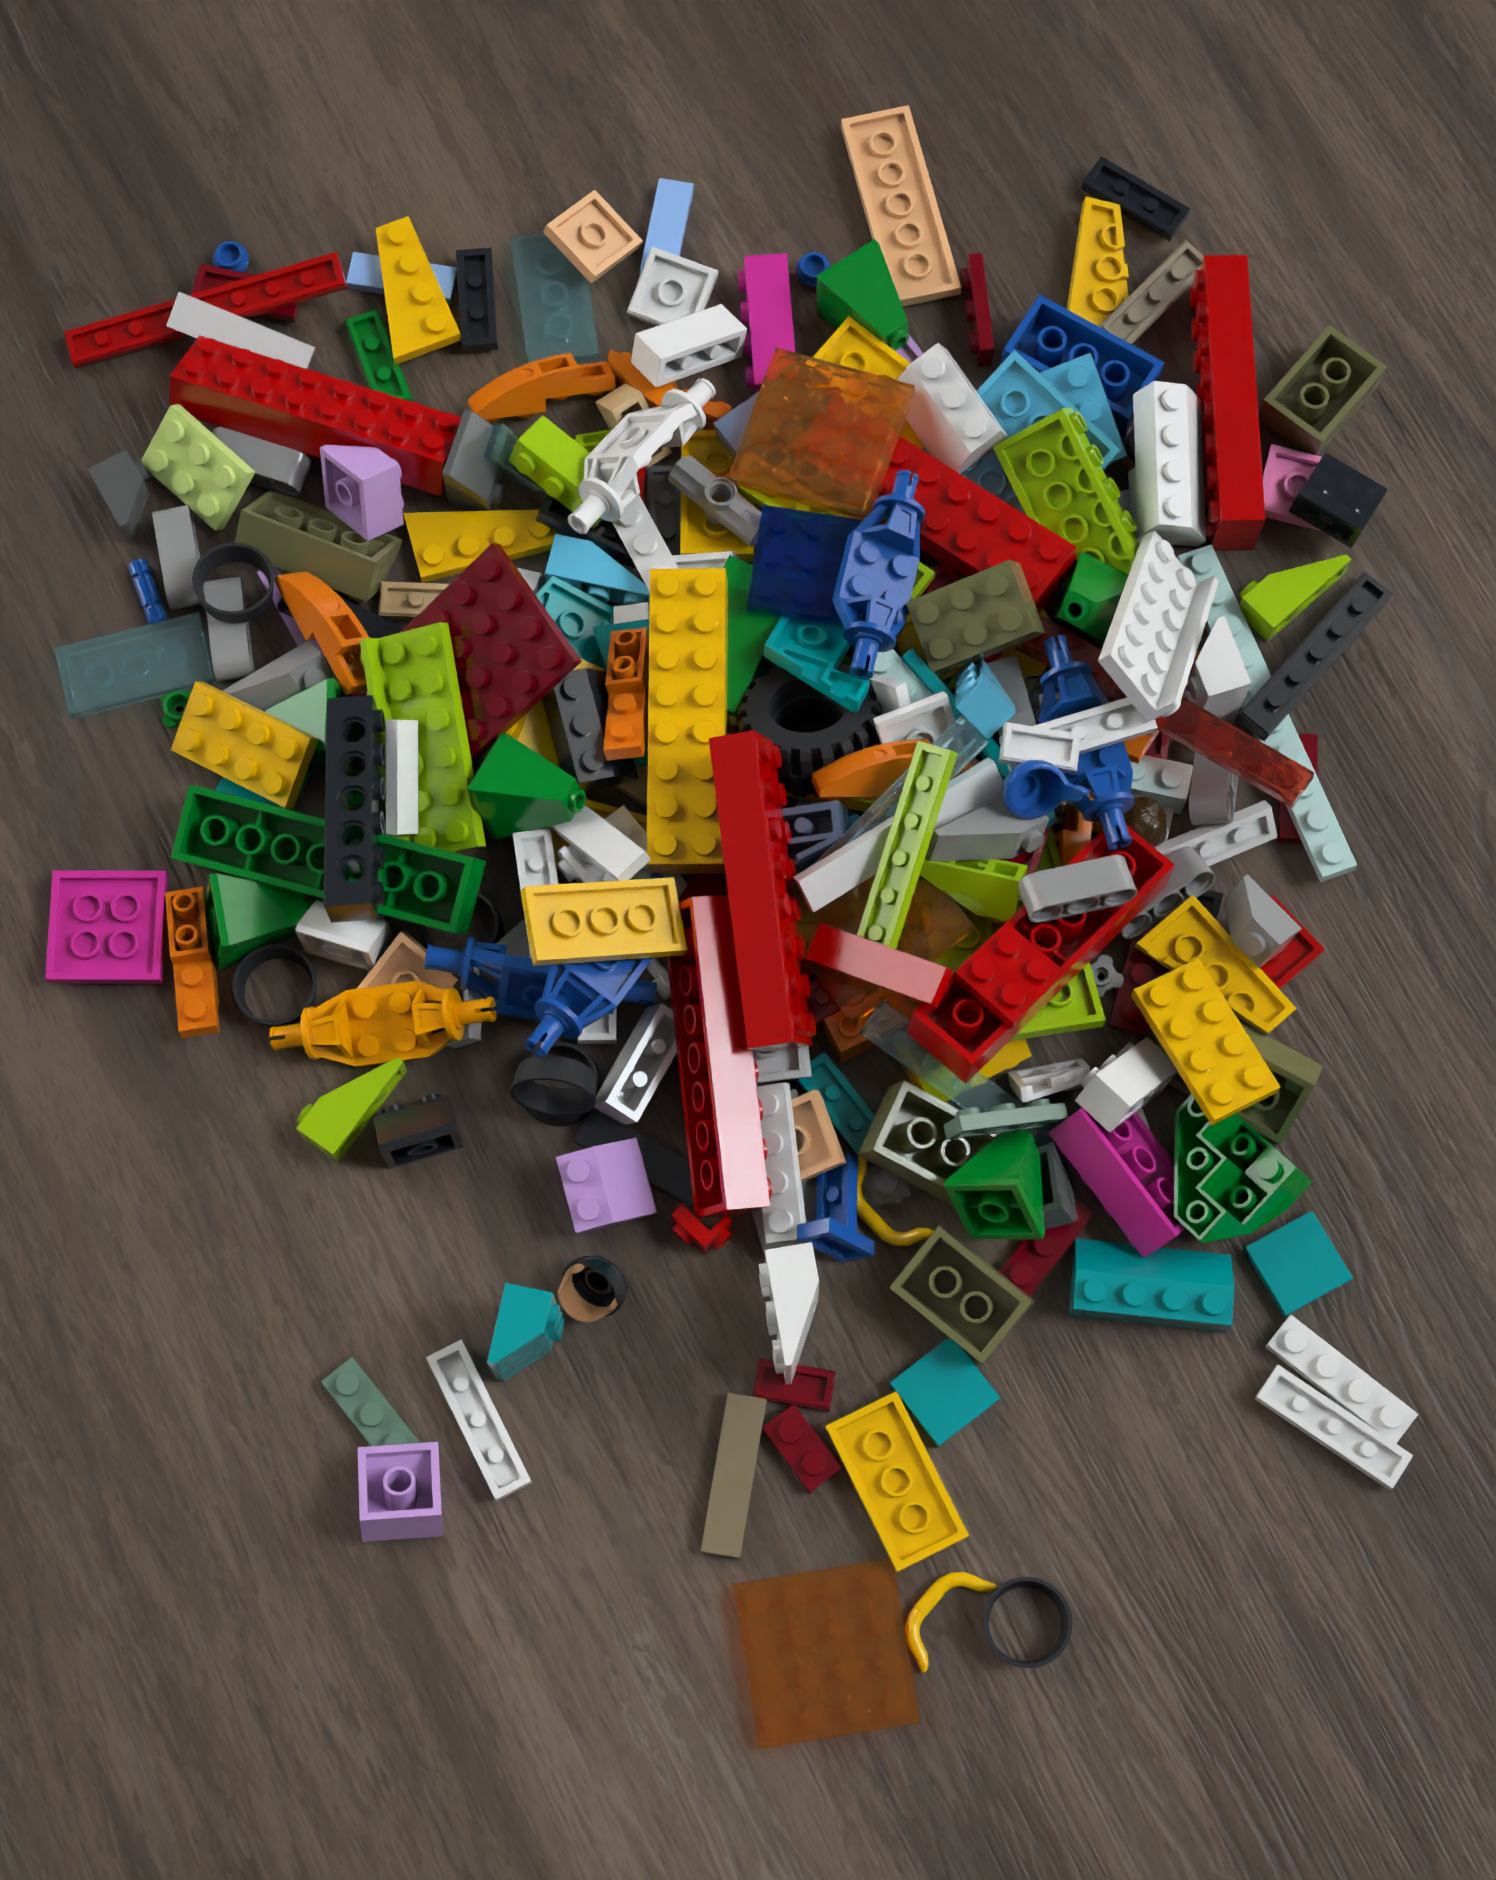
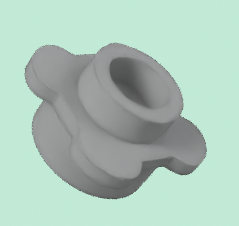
(1112, 978)

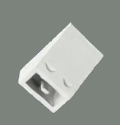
(793, 1288)

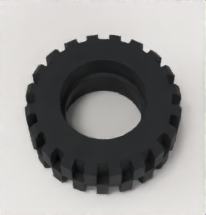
(785, 701)

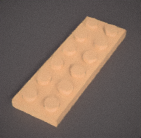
(901, 204)

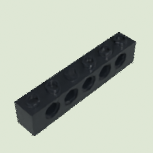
(346, 720)

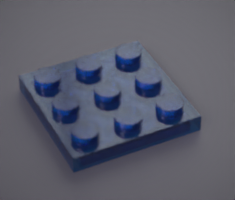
(798, 564)

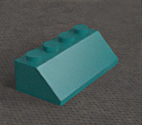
(1161, 1290)

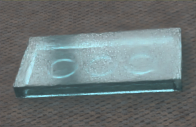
(552, 301)
(134, 665)

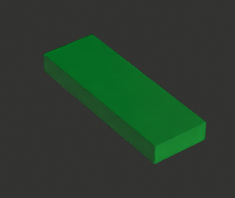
(376, 354)

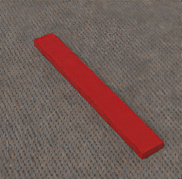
(242, 297)

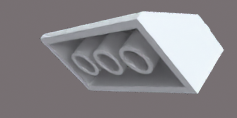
(1169, 462)

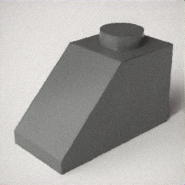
(122, 489)

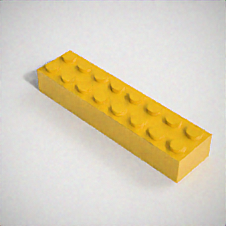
(683, 711)

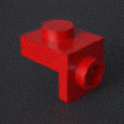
(691, 1230)

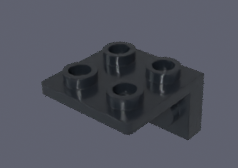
(1338, 500)

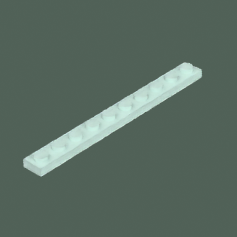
(1312, 812)

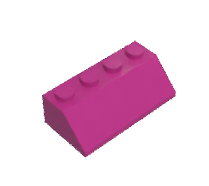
(1127, 1175)

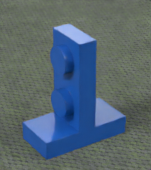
(836, 1216)

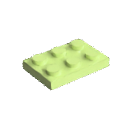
(197, 467)

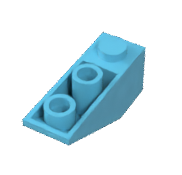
(594, 572)
(982, 698)

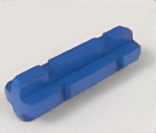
(147, 591)

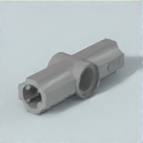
(705, 487)

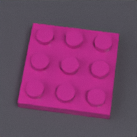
(106, 927)

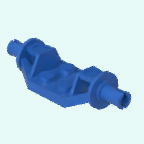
(880, 574)
(1101, 770)
(516, 979)
(580, 996)

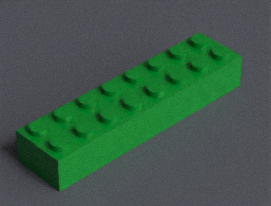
(289, 852)

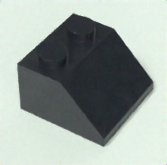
(417, 1130)

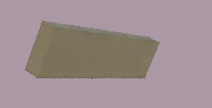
(1155, 294)
(733, 1476)

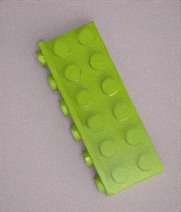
(1066, 489)
(418, 680)

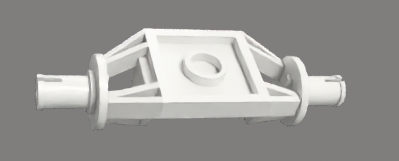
(612, 466)

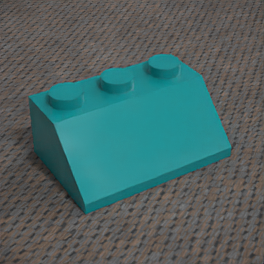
(523, 1330)

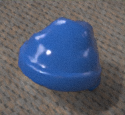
(1037, 789)

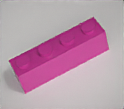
(766, 312)

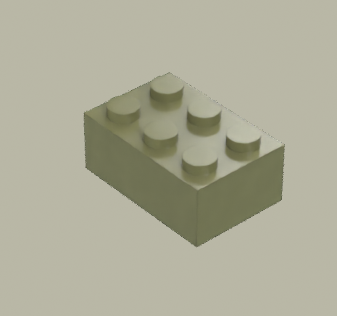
(1321, 392)
(975, 617)
(912, 1142)
(962, 1294)

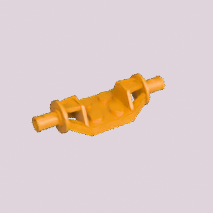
(383, 1023)

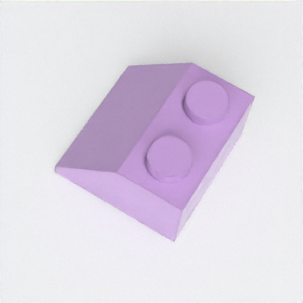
(362, 488)
(606, 1185)
(399, 1491)

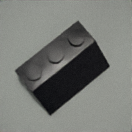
(577, 726)

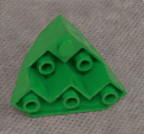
(1228, 1176)

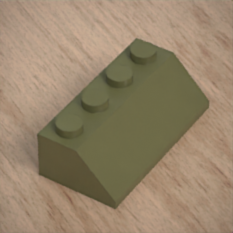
(316, 541)
(1296, 1079)

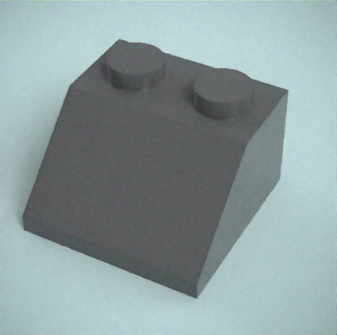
(468, 476)

